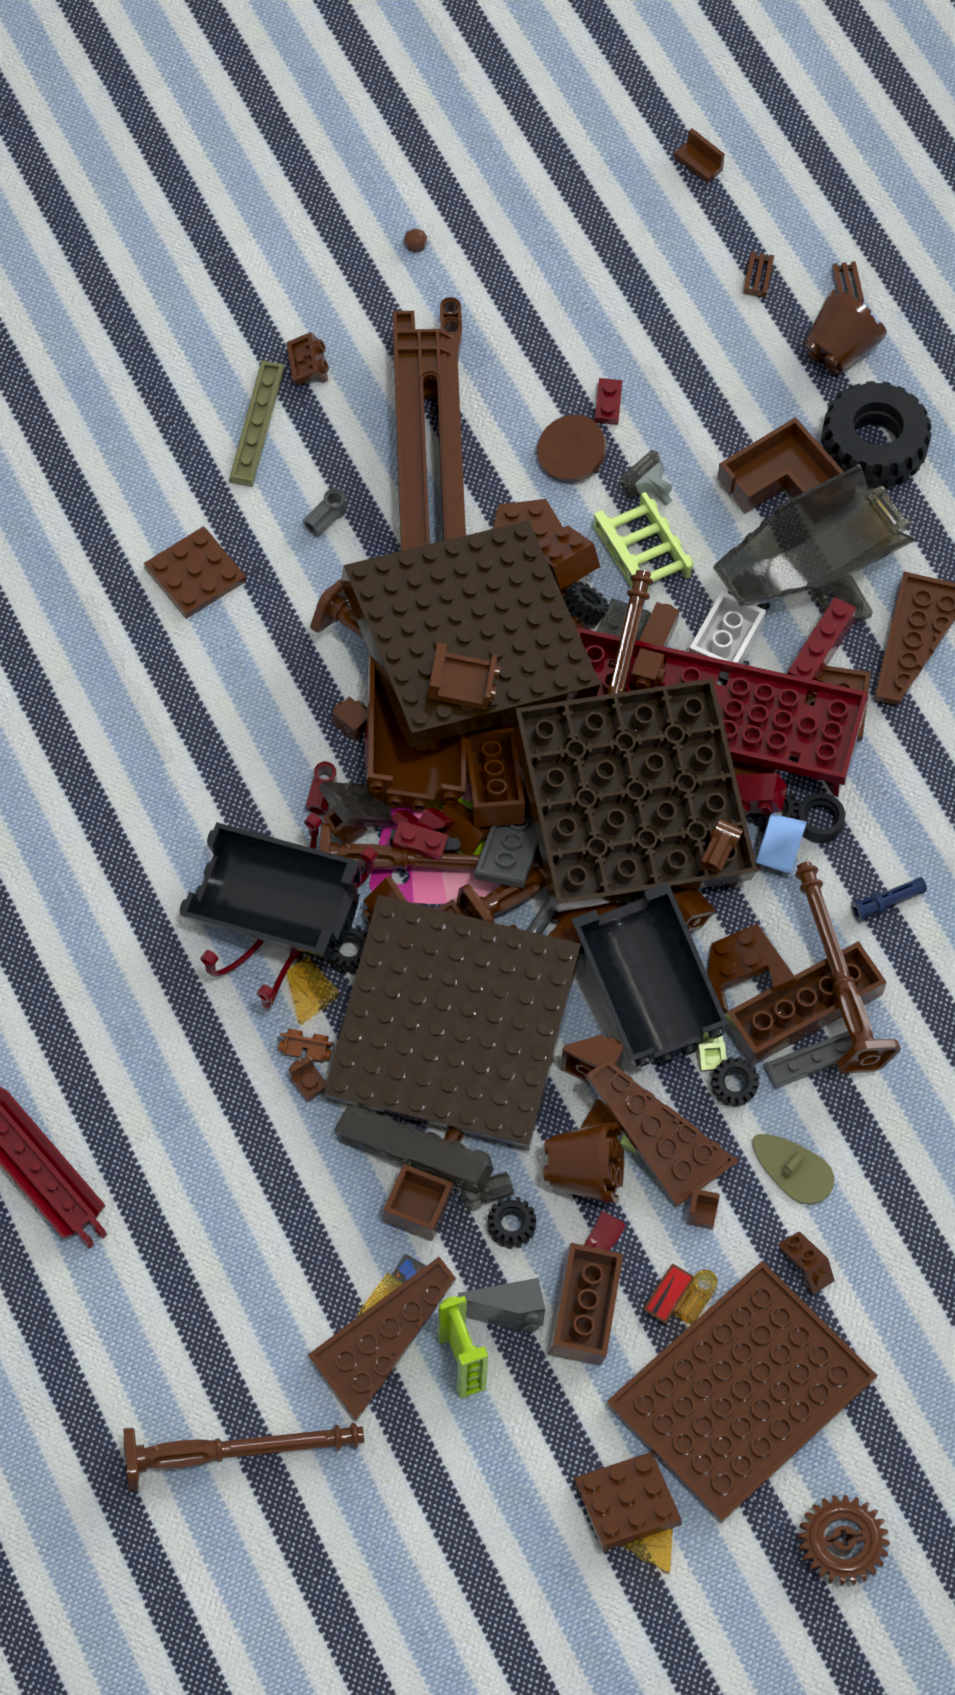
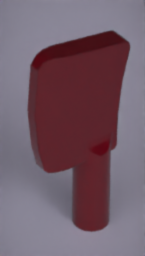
(605, 1232)

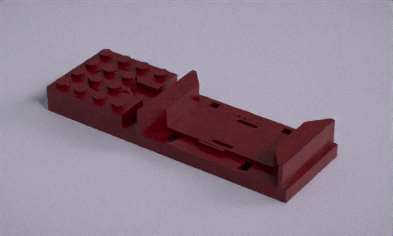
(759, 709)

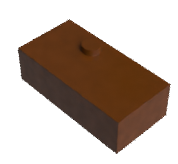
(494, 778)
(585, 1304)

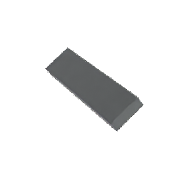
(807, 1060)

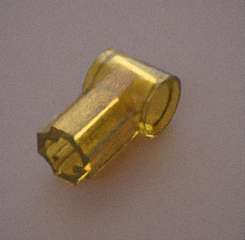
(696, 1298)

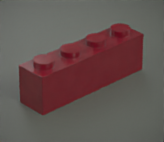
(824, 641)

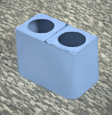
(781, 842)

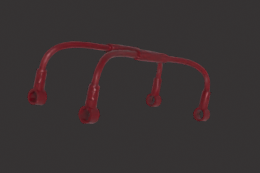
(265, 992)

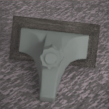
(647, 477)

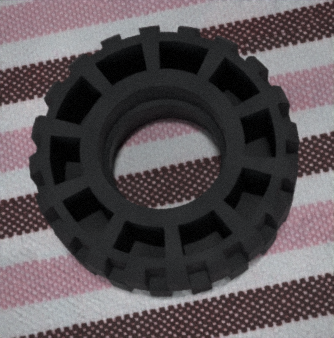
(882, 406)

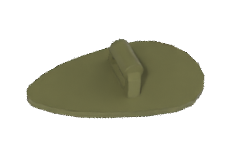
(794, 1168)

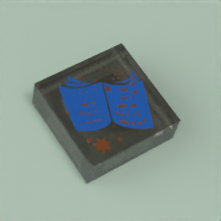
(407, 1268)

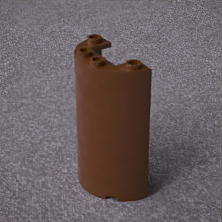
(401, 773)

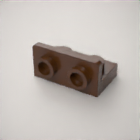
(307, 358)

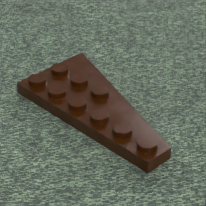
(666, 1141)
(370, 1347)

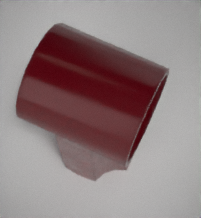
(316, 802)

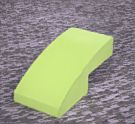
(711, 1053)

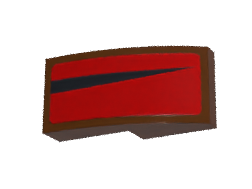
(669, 1293)

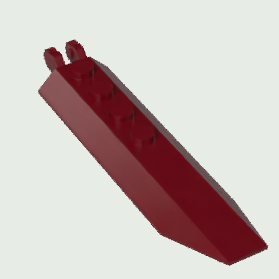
(46, 1174)

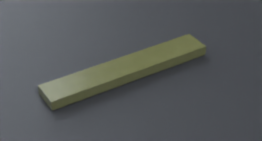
(257, 423)

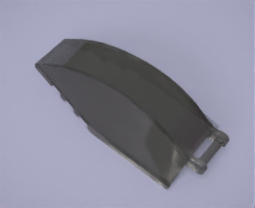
(814, 541)

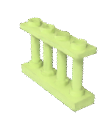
(617, 544)

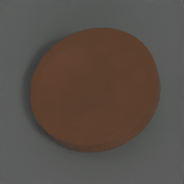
(571, 448)

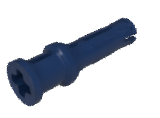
(879, 902)

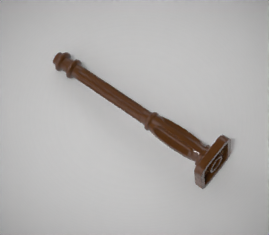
(637, 595)
(334, 608)
(393, 858)
(500, 899)
(866, 1052)
(200, 1452)

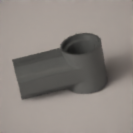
(326, 513)

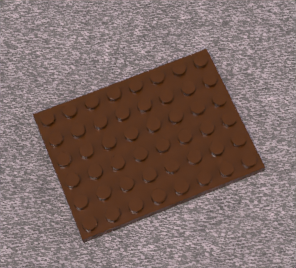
(741, 1391)

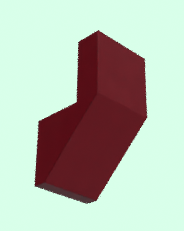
(430, 819)

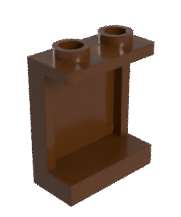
(462, 679)

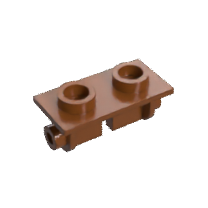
(296, 1041)

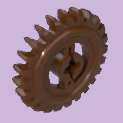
(817, 1544)

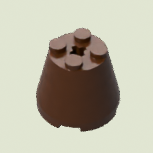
(843, 332)
(587, 1162)

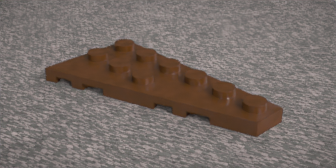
(918, 626)

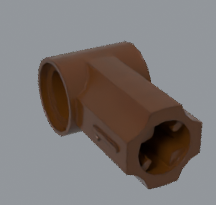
(723, 840)

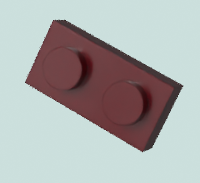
(608, 401)
(420, 840)

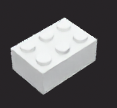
(728, 631)

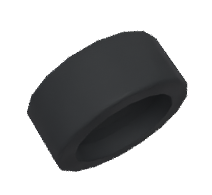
(825, 801)

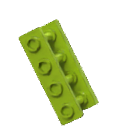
(471, 1360)

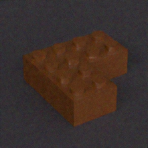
(777, 462)

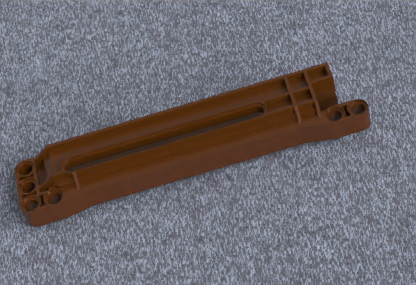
(424, 370)

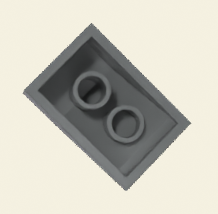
(508, 1305)

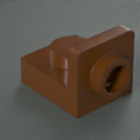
(306, 1078)

